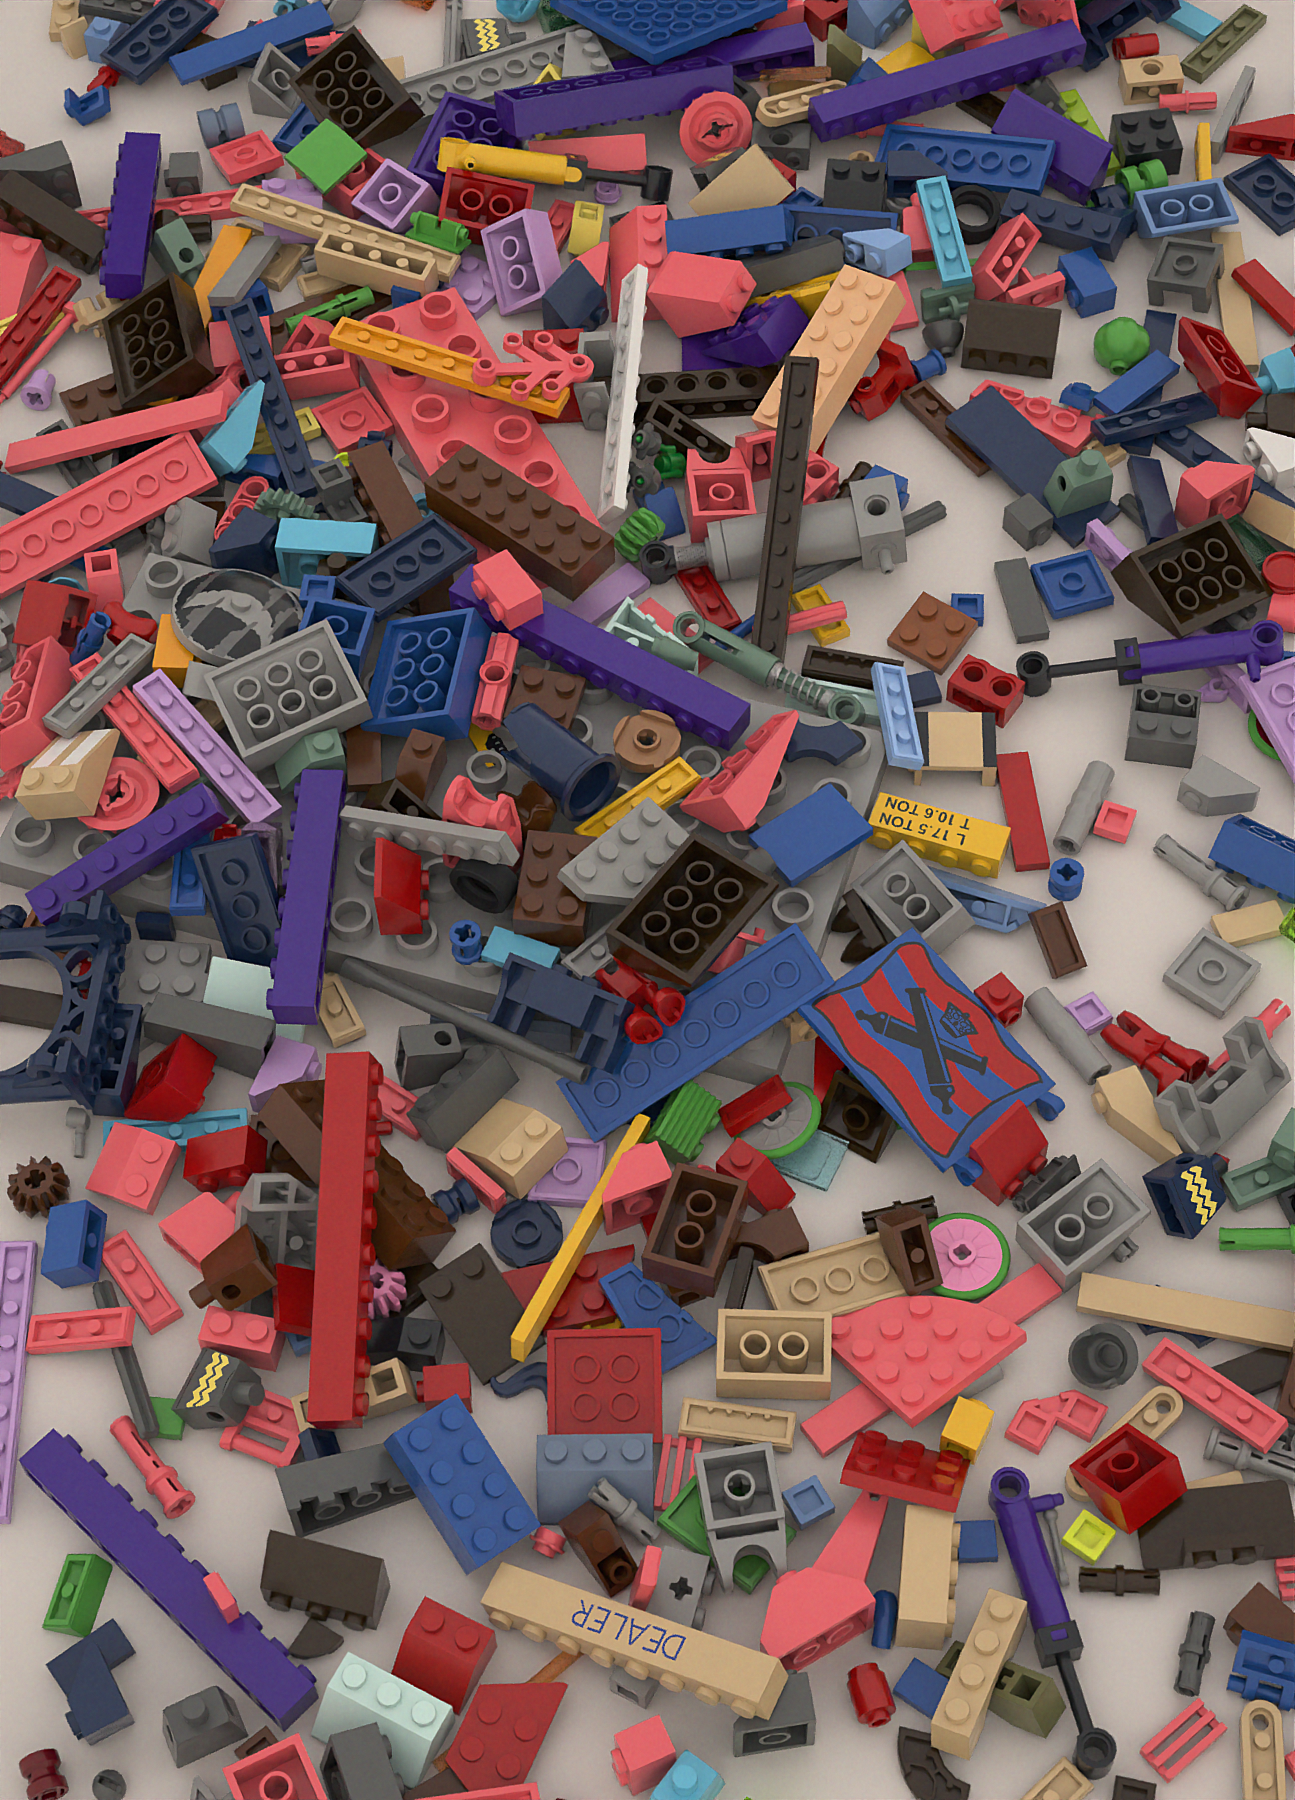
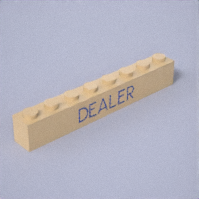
(635, 1641)

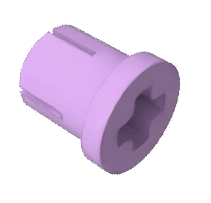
(38, 392)

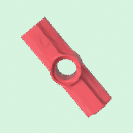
(495, 681)

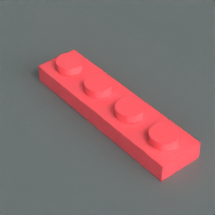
(1215, 1395)

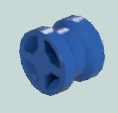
(1058, 882)

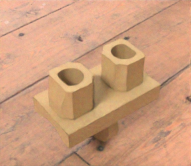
(90, 317)

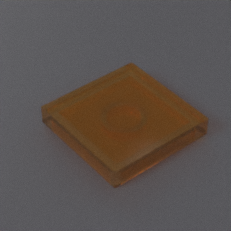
(795, 73)

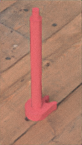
(69, 318)

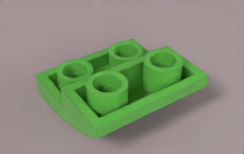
(326, 156)

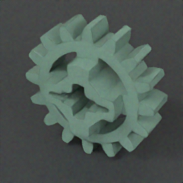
(282, 505)

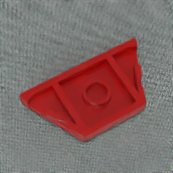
(583, 1298)
(503, 1733)

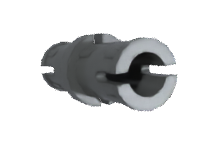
(1194, 1653)

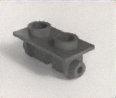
(1054, 1177)

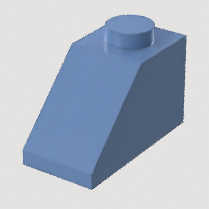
(102, 34)

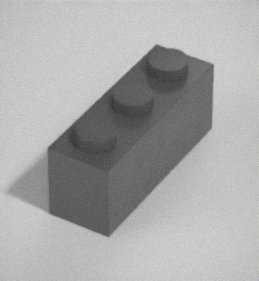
(462, 1096)

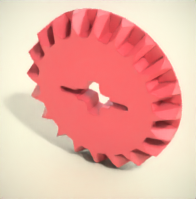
(698, 119)
(139, 796)

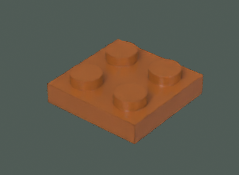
(932, 633)

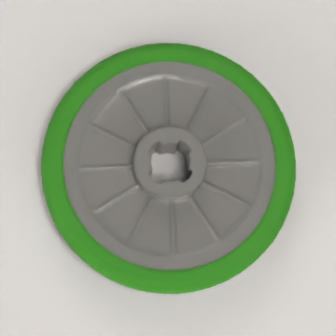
(787, 1127)

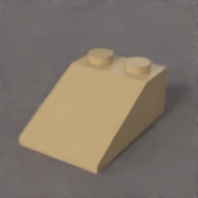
(514, 1146)

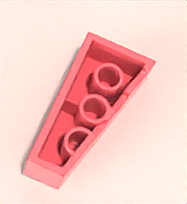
(39, 685)

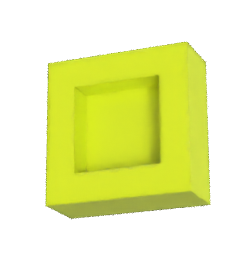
(1088, 1537)

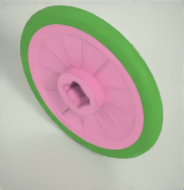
(985, 1251)

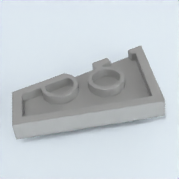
(584, 55)

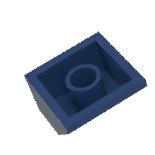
(575, 301)
(247, 544)
(96, 1700)

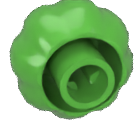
(1121, 345)

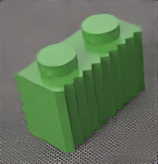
(683, 1123)

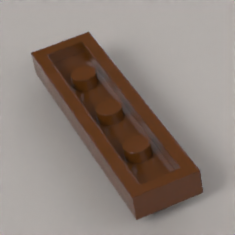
(932, 411)

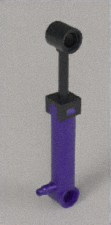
(1253, 646)
(1056, 1636)

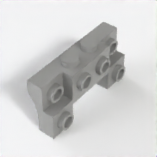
(1230, 1097)

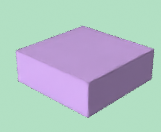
(1090, 1013)

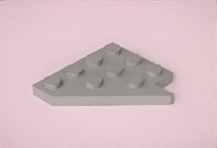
(624, 856)
(164, 968)

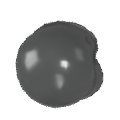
(1103, 1356)

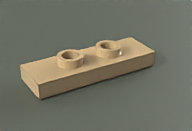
(736, 1424)

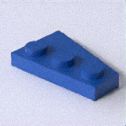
(644, 1305)

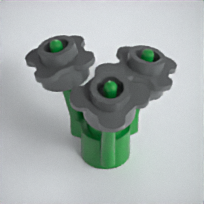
(665, 466)

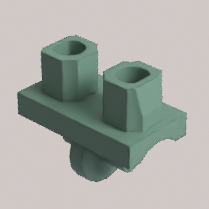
(945, 302)

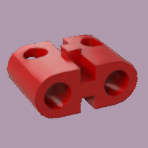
(1135, 46)

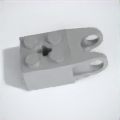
(745, 1523)

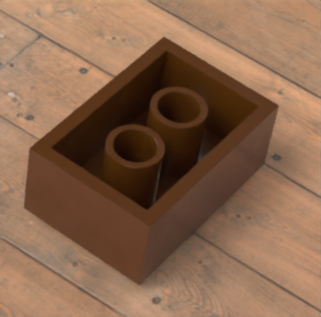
(543, 904)
(695, 1230)

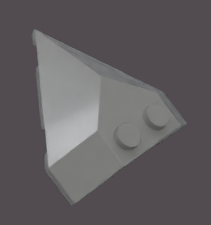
(285, 1219)

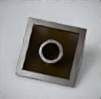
(856, 1117)

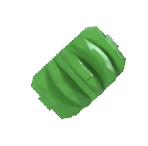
(636, 531)

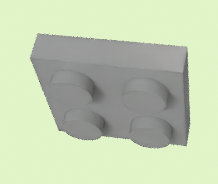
(1211, 972)

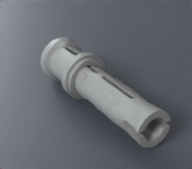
(1213, 881)
(1243, 1456)

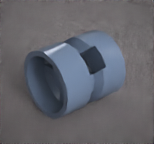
(220, 125)

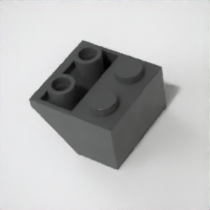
(1163, 726)

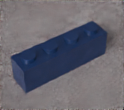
(1070, 225)

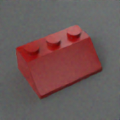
(481, 200)
(1217, 368)

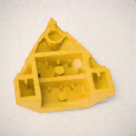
(806, 294)

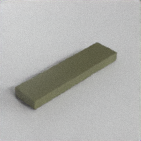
(1222, 43)

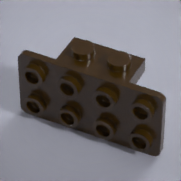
(1221, 1527)

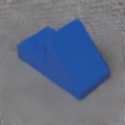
(666, 507)

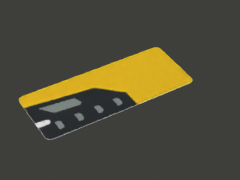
(486, 740)

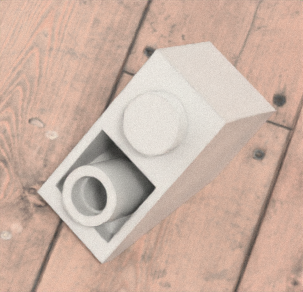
(1272, 457)

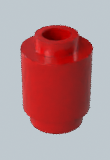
(870, 1695)

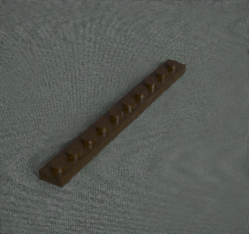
(785, 504)

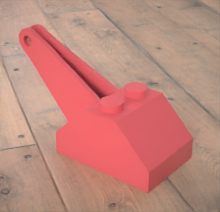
(830, 1602)

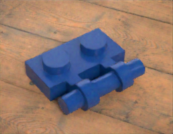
(1265, 1660)

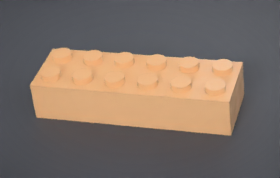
(844, 339)

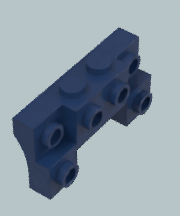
(1107, 19)
(553, 992)

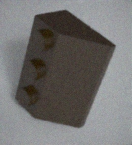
(1011, 338)
(324, 1581)

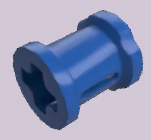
(929, 365)
(461, 939)

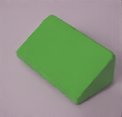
(78, 1595)

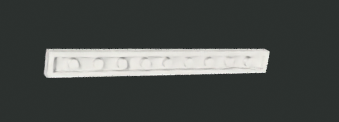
(622, 396)

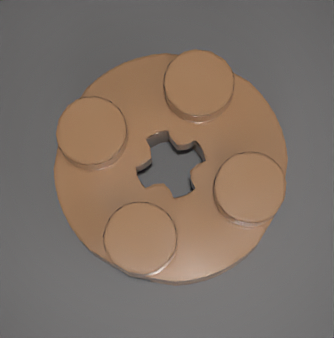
(645, 758)

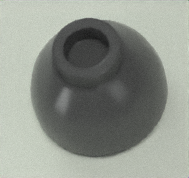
(944, 336)

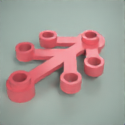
(571, 367)

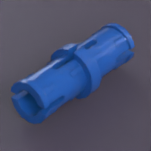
(90, 638)

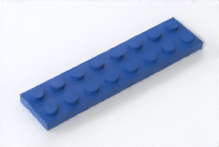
(714, 1024)

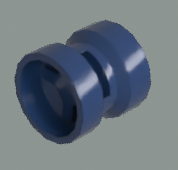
(456, 1200)

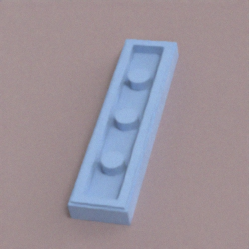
(897, 716)

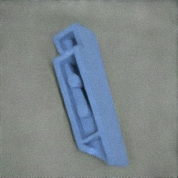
(988, 904)

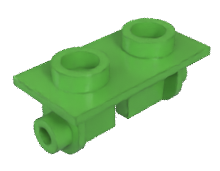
(449, 237)

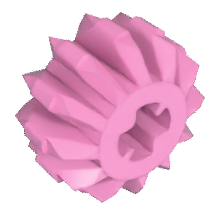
(388, 1290)

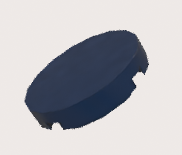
(526, 1233)

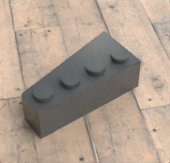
(341, 1488)

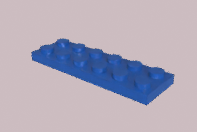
(976, 158)

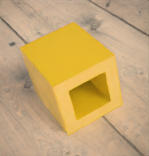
(967, 1428)

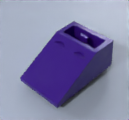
(760, 333)

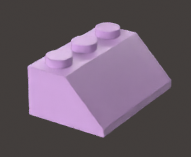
(521, 260)

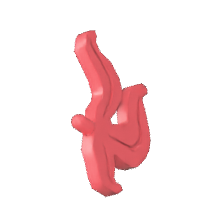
(10, 781)

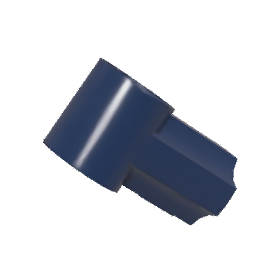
(1113, 197)

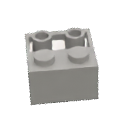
(182, 532)

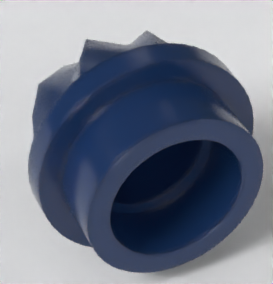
(12, 917)

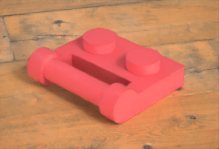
(274, 1418)

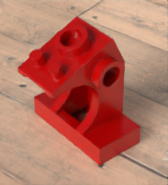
(889, 381)

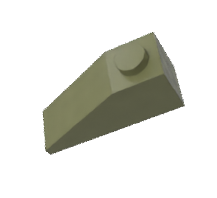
(1019, 1695)

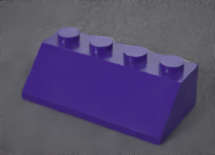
(1079, 155)

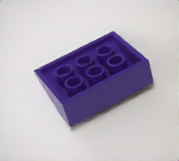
(461, 119)

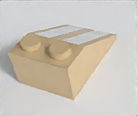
(68, 775)

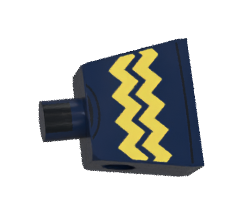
(1187, 1192)

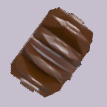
(25, 1184)

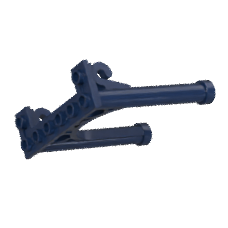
(84, 933)

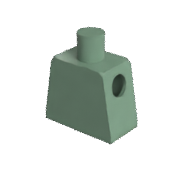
(177, 251)
(1079, 483)

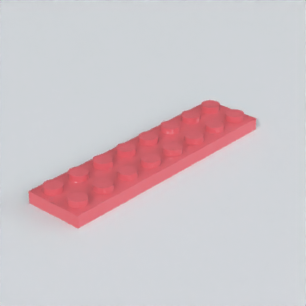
(101, 510)

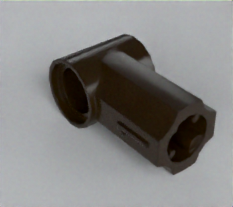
(198, 225)

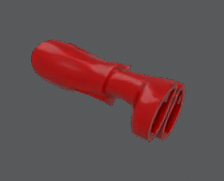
(640, 990)
(1147, 1046)

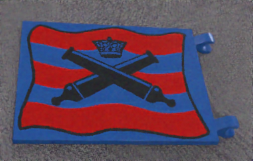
(928, 1051)

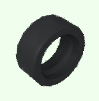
(985, 200)
(484, 884)

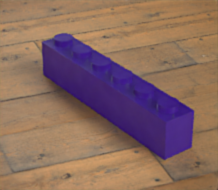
(130, 853)

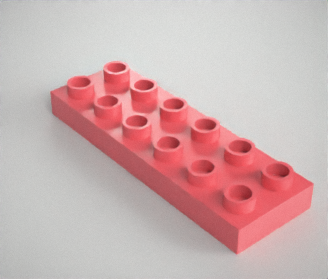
(441, 418)

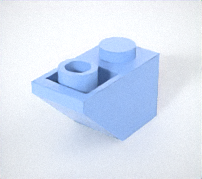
(878, 250)

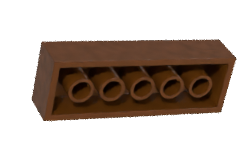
(393, 509)
(518, 517)
(408, 1224)

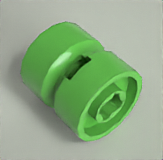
(1145, 177)

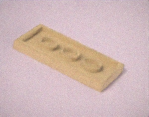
(832, 1278)

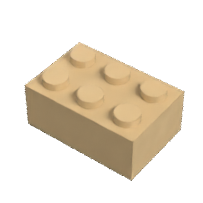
(927, 1578)

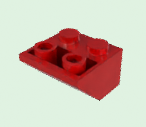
(53, 612)

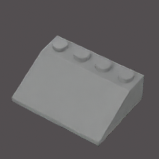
(287, 693)

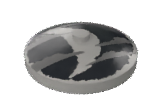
(232, 614)

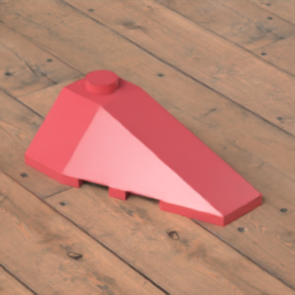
(743, 786)

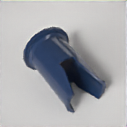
(561, 762)

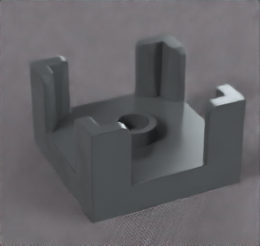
(1185, 268)

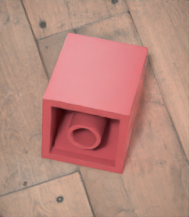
(700, 292)

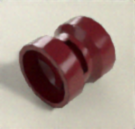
(43, 1775)

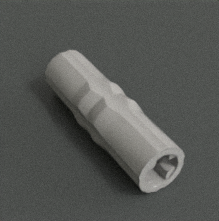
(1083, 808)
(1067, 1035)

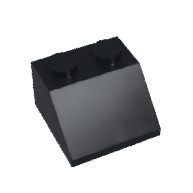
(854, 184)

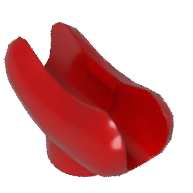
(125, 623)

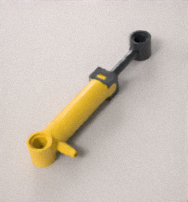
(562, 170)

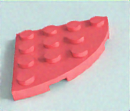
(922, 1349)

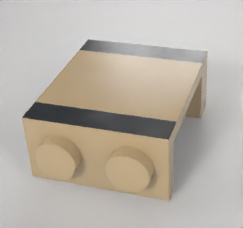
(958, 743)

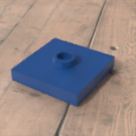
(1072, 584)

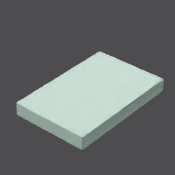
(244, 989)

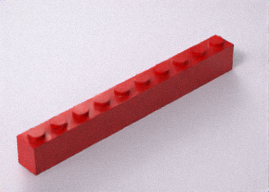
(344, 1242)

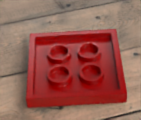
(605, 1382)
(906, 1471)

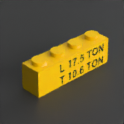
(940, 835)

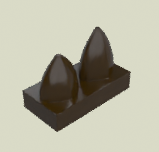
(856, 916)

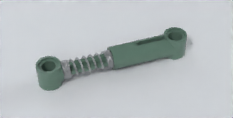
(763, 667)

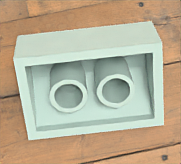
(408, 1716)

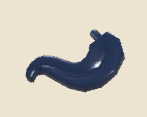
(528, 1377)

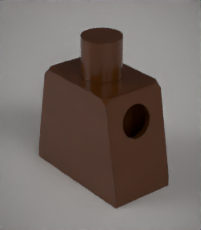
(235, 1271)

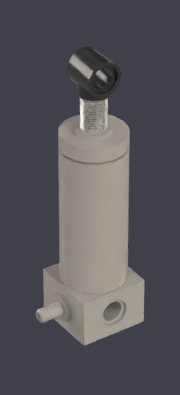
(830, 531)

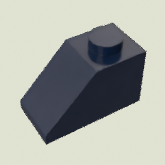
(905, 169)

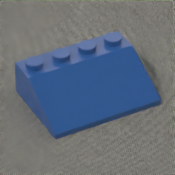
(428, 674)

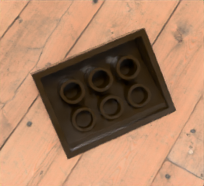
(356, 91)
(158, 344)
(1192, 577)
(688, 912)

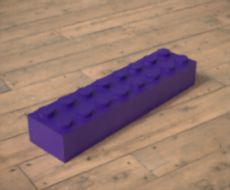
(609, 96)

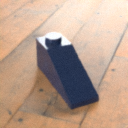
(120, 1068)

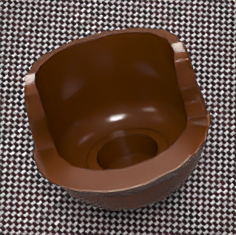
(534, 808)

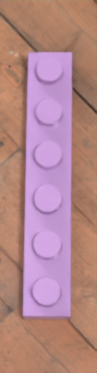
(206, 748)

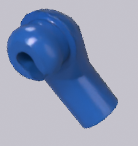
(884, 1619)

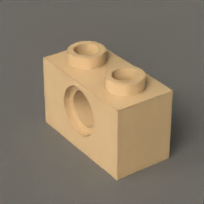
(1147, 77)

